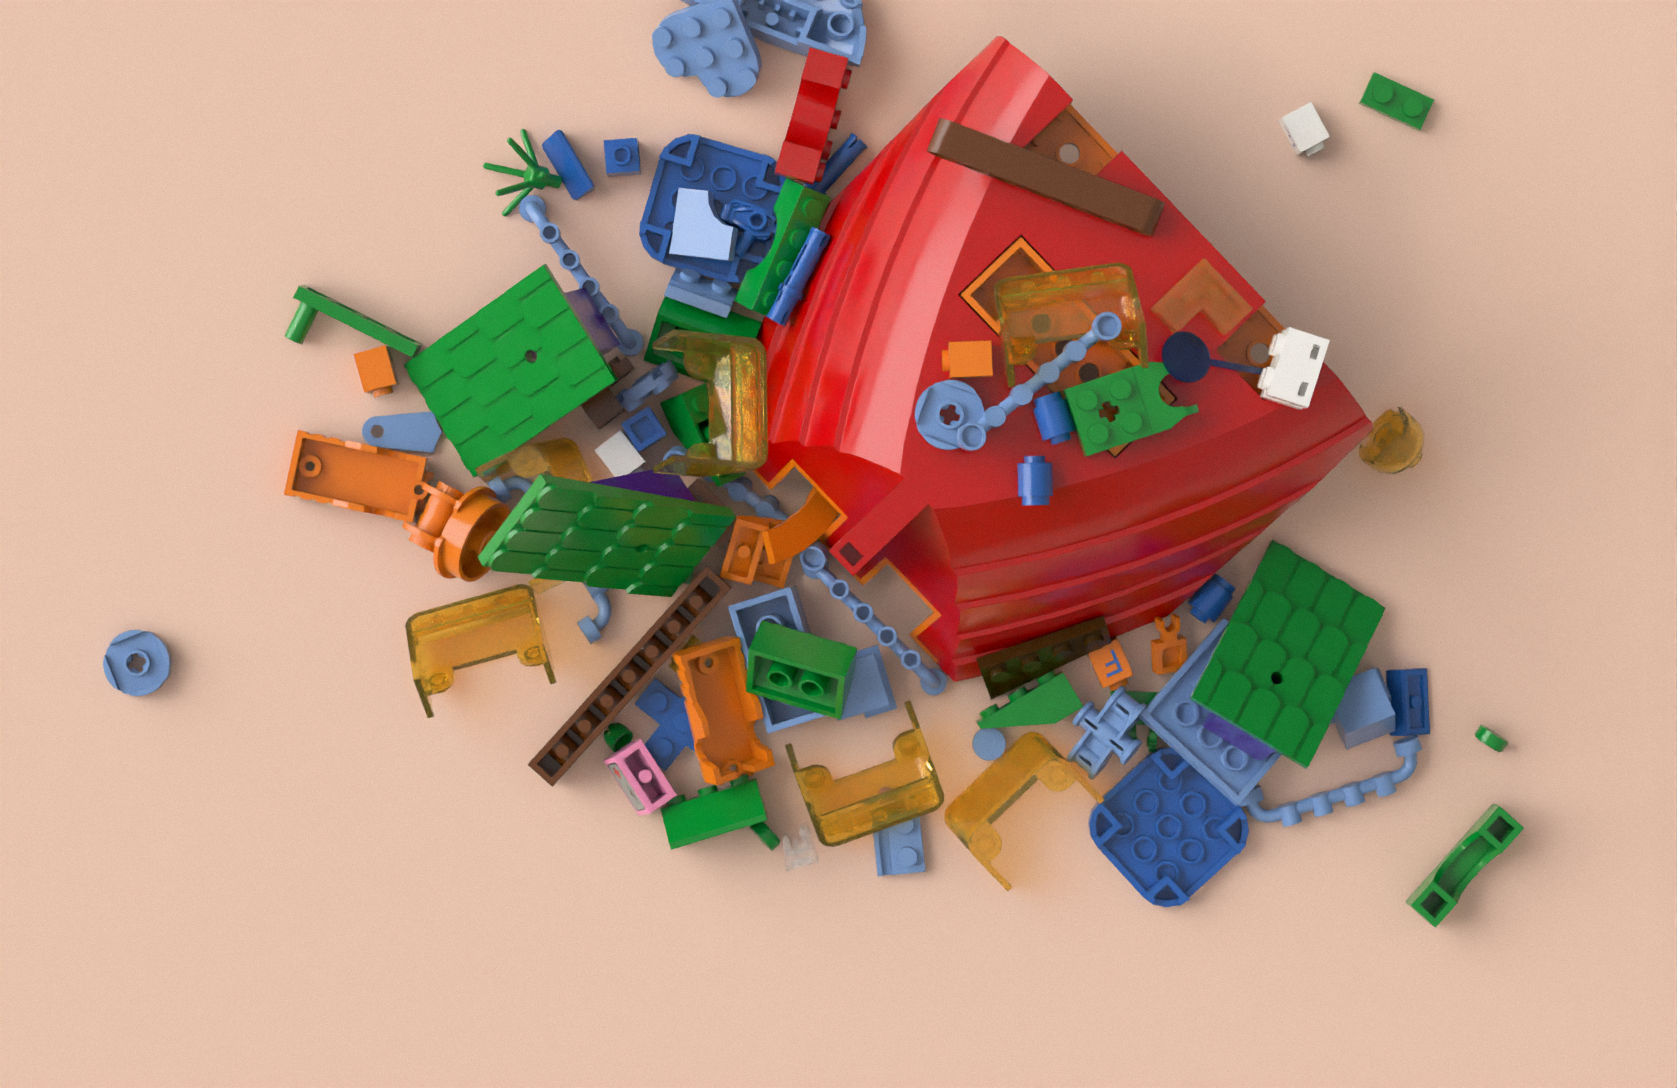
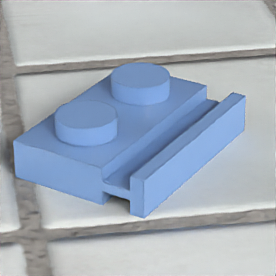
(700, 292)
(899, 849)

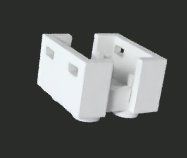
(1293, 368)

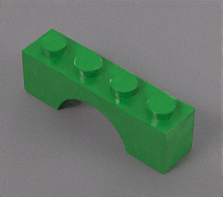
(796, 212)
(1448, 880)

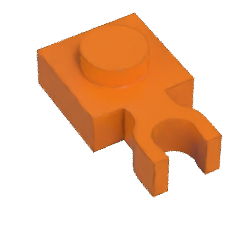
(1170, 649)

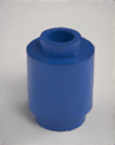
(1053, 418)
(1035, 481)
(1211, 599)

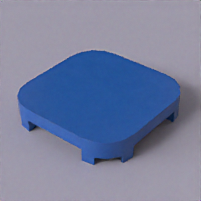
(716, 168)
(1167, 828)

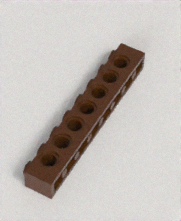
(629, 676)

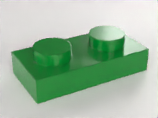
(1396, 101)

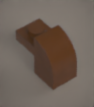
(604, 405)

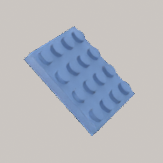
(1180, 725)

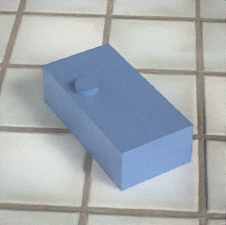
(780, 608)

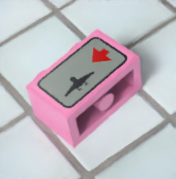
(640, 777)

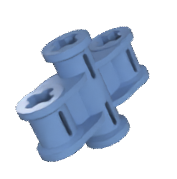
(1106, 732)

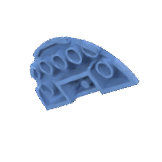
(803, 24)

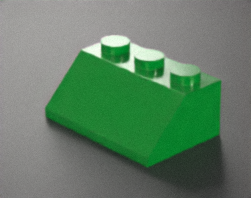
(685, 317)
(800, 669)
(713, 812)

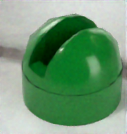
(617, 736)

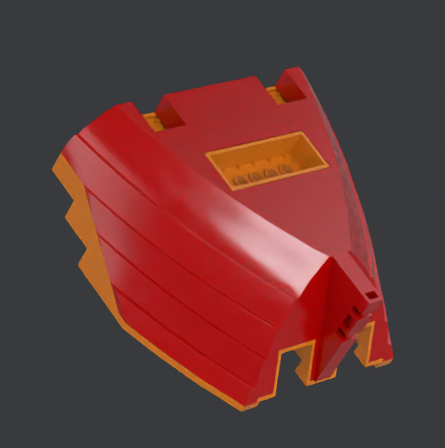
(918, 269)

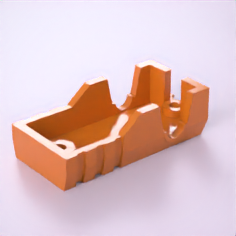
(357, 476)
(721, 710)

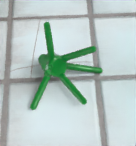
(534, 175)

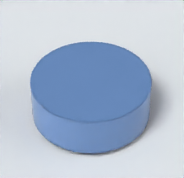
(988, 743)

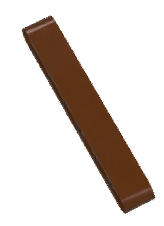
(1045, 177)

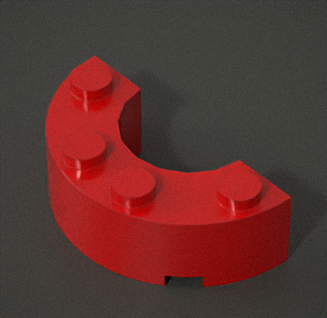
(813, 117)

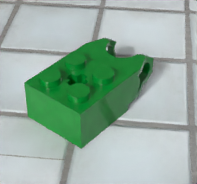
(1137, 405)

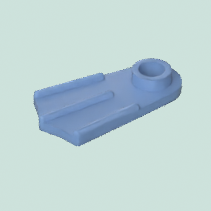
(404, 431)

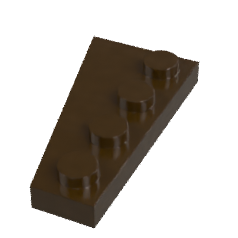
(1029, 660)

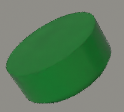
(1491, 738)
(766, 835)

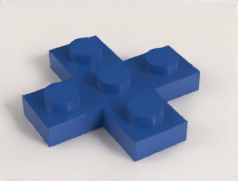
(674, 727)

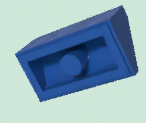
(567, 165)
(1409, 701)

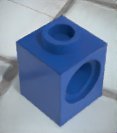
(622, 157)
(644, 429)

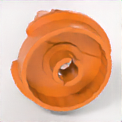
(458, 528)

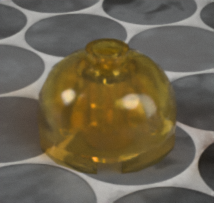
(1393, 443)

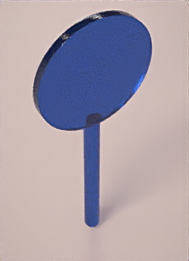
(1189, 358)

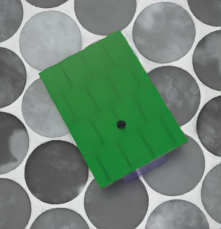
(515, 367)
(611, 533)
(1285, 658)

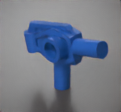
(753, 220)

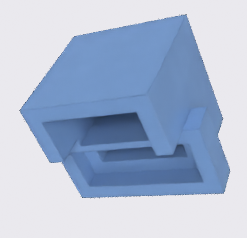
(870, 686)
(1364, 710)

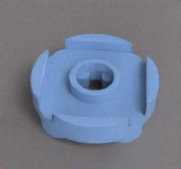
(654, 380)
(939, 397)
(120, 654)

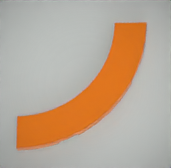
(799, 529)

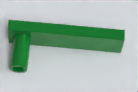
(314, 301)

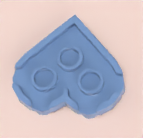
(712, 44)

